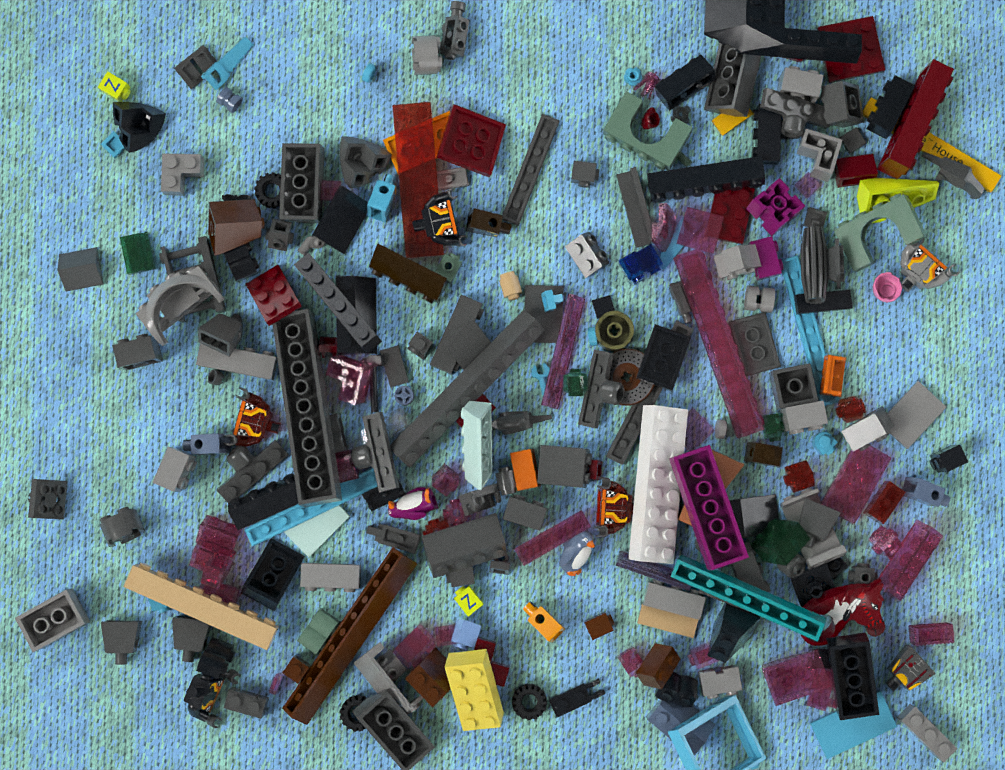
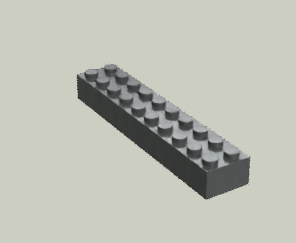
(306, 409)

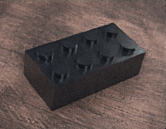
(852, 676)

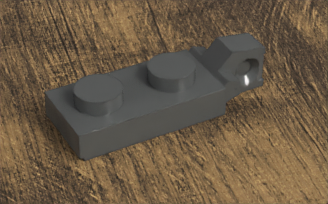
(395, 537)

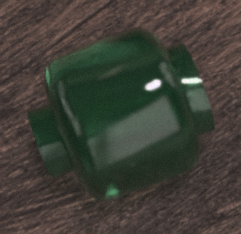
(575, 383)

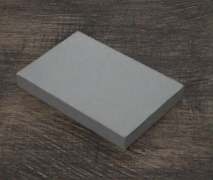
(914, 414)

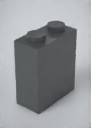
(564, 466)

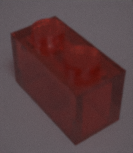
(884, 502)

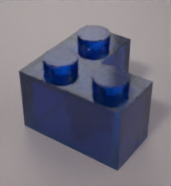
(639, 264)

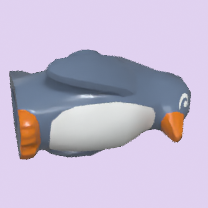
(576, 553)

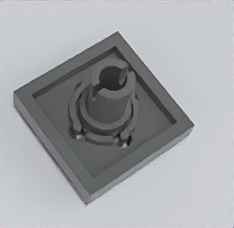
(44, 497)

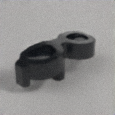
(228, 197)

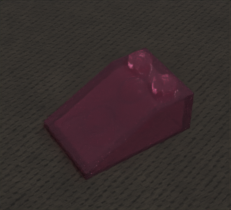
(796, 676)

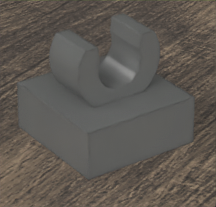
(815, 217)
(500, 567)

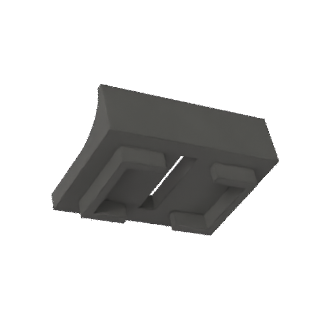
(189, 72)

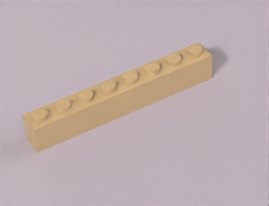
(201, 606)

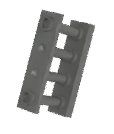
(207, 265)

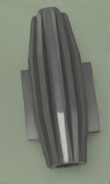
(819, 264)

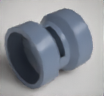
(229, 100)

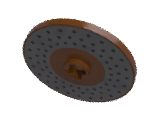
(629, 362)

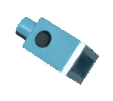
(382, 198)

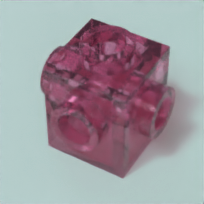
(448, 513)
(884, 542)

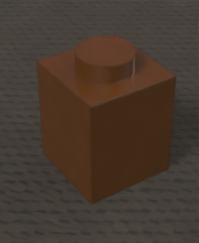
(599, 625)
(296, 669)

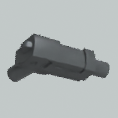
(678, 294)

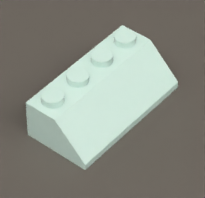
(477, 442)

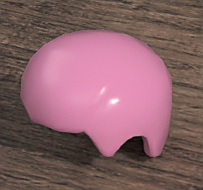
(887, 287)

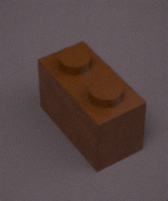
(658, 666)

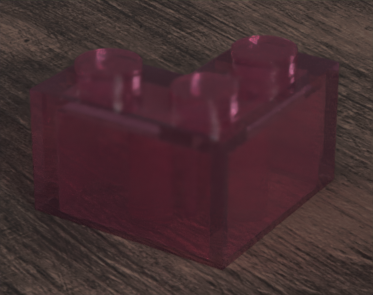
(354, 377)
(214, 561)

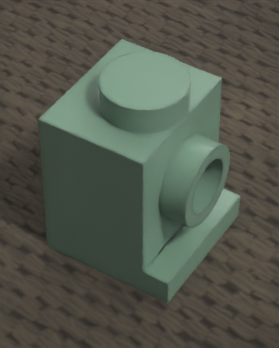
(451, 273)

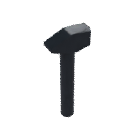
(375, 360)

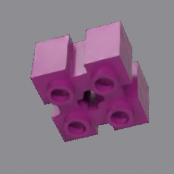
(775, 207)

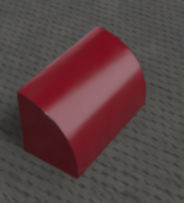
(853, 169)

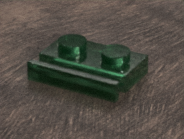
(137, 253)

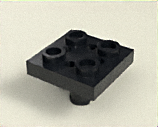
(814, 587)

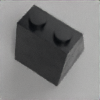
(731, 631)

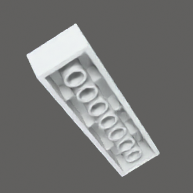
(656, 486)

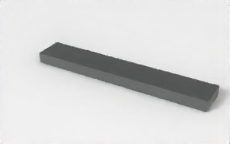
(530, 169)

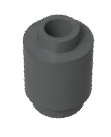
(506, 481)

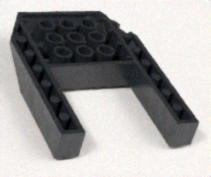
(759, 30)

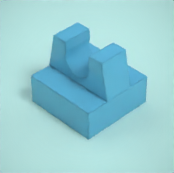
(550, 300)

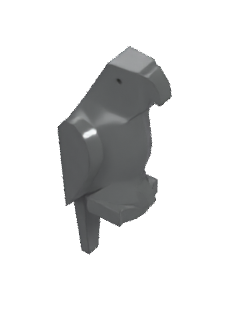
(957, 175)
(517, 421)

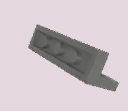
(635, 207)

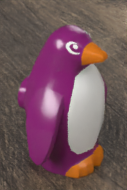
(413, 504)

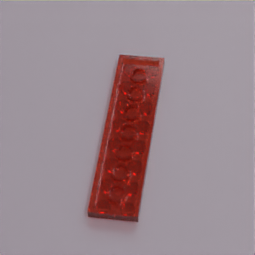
(416, 173)

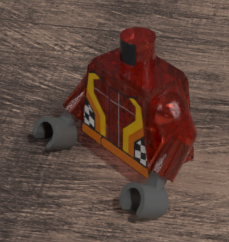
(253, 421)
(613, 507)

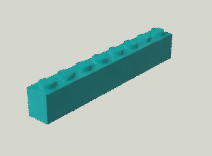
(749, 597)

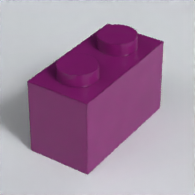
(767, 253)

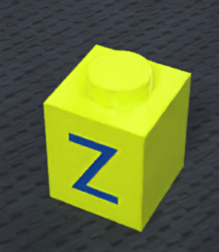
(114, 87)
(467, 600)

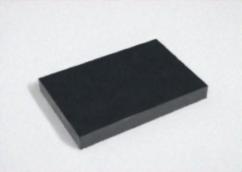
(341, 219)
(663, 357)

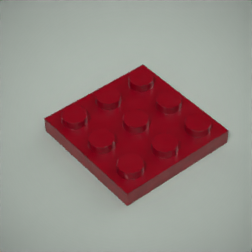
(870, 59)
(471, 140)

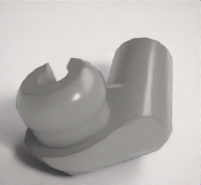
(310, 242)

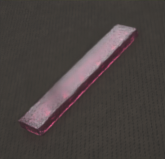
(563, 351)

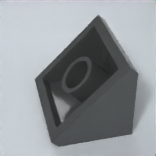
(80, 269)

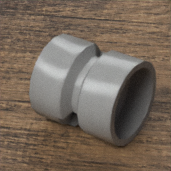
(766, 299)

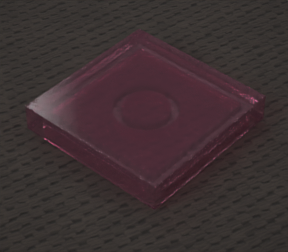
(700, 230)

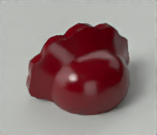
(650, 119)

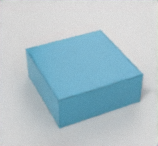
(113, 144)

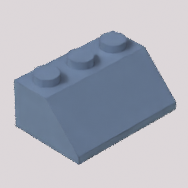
(669, 715)

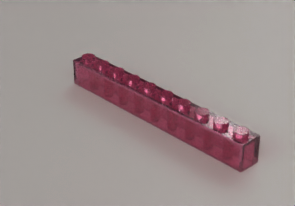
(719, 343)

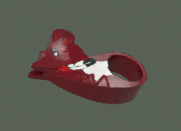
(849, 603)

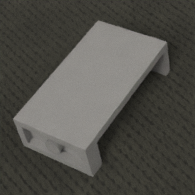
(821, 551)
(380, 680)

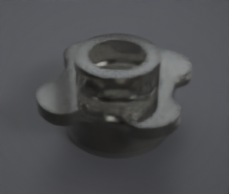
(684, 110)

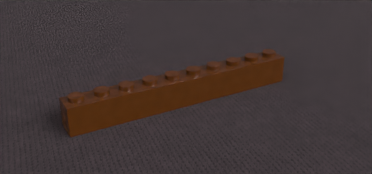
(349, 636)

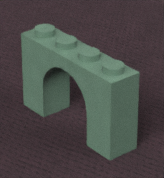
(661, 153)
(853, 233)

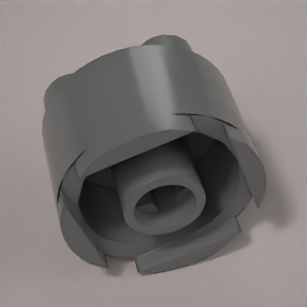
(122, 526)

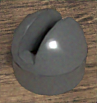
(215, 377)

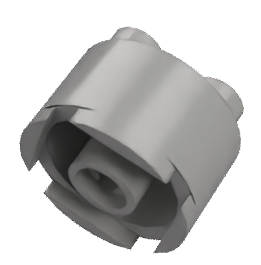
(425, 55)

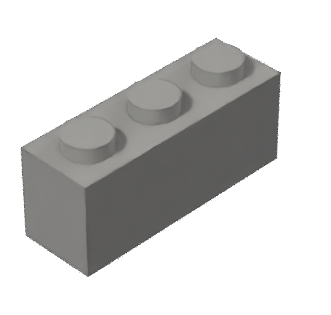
(330, 576)
(674, 599)
(926, 733)

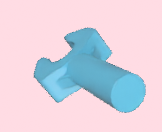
(541, 377)

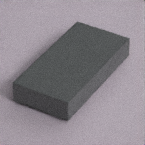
(394, 366)

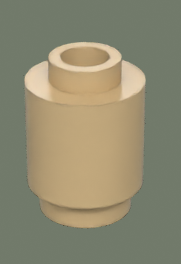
(510, 285)

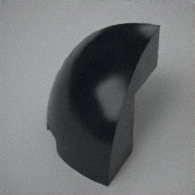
(137, 124)

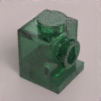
(773, 427)

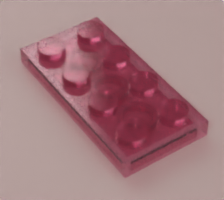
(855, 482)

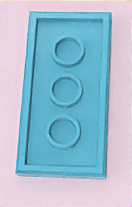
(840, 735)

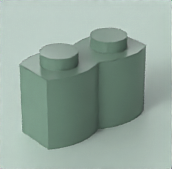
(318, 631)

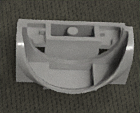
(175, 300)

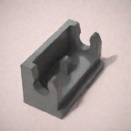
(480, 499)

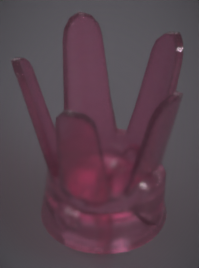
(651, 80)

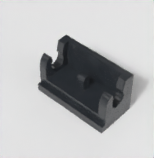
(378, 499)

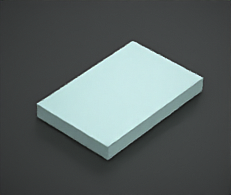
(316, 531)

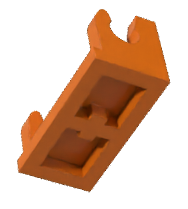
(832, 375)
(525, 469)

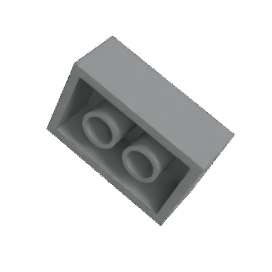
(52, 620)

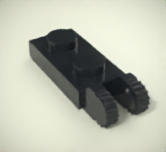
(574, 698)

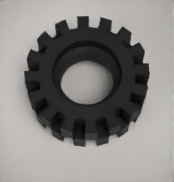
(261, 186)
(529, 713)
(345, 715)

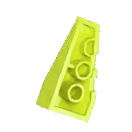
(880, 190)

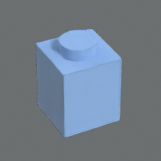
(465, 634)

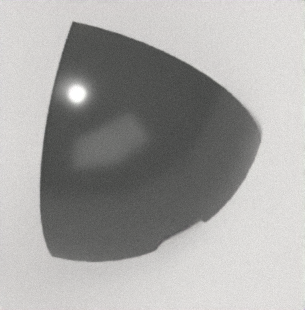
(361, 160)

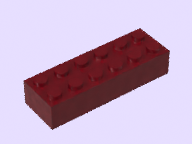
(915, 119)

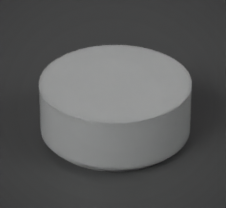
(720, 429)

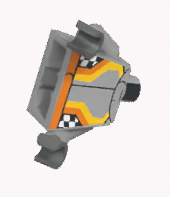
(923, 268)

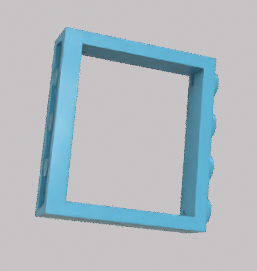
(740, 723)

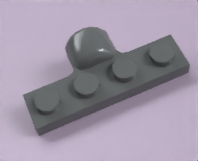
(794, 111)
(600, 389)
(376, 453)
(249, 468)

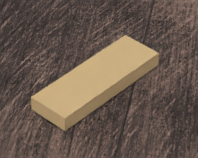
(667, 621)

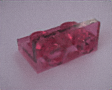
(218, 532)

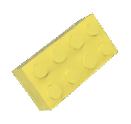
(474, 690)

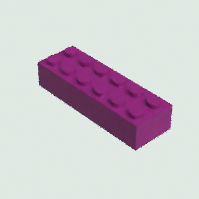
(708, 508)

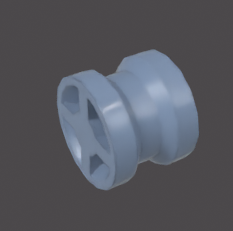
(401, 395)

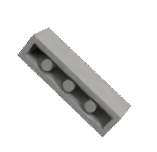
(240, 362)

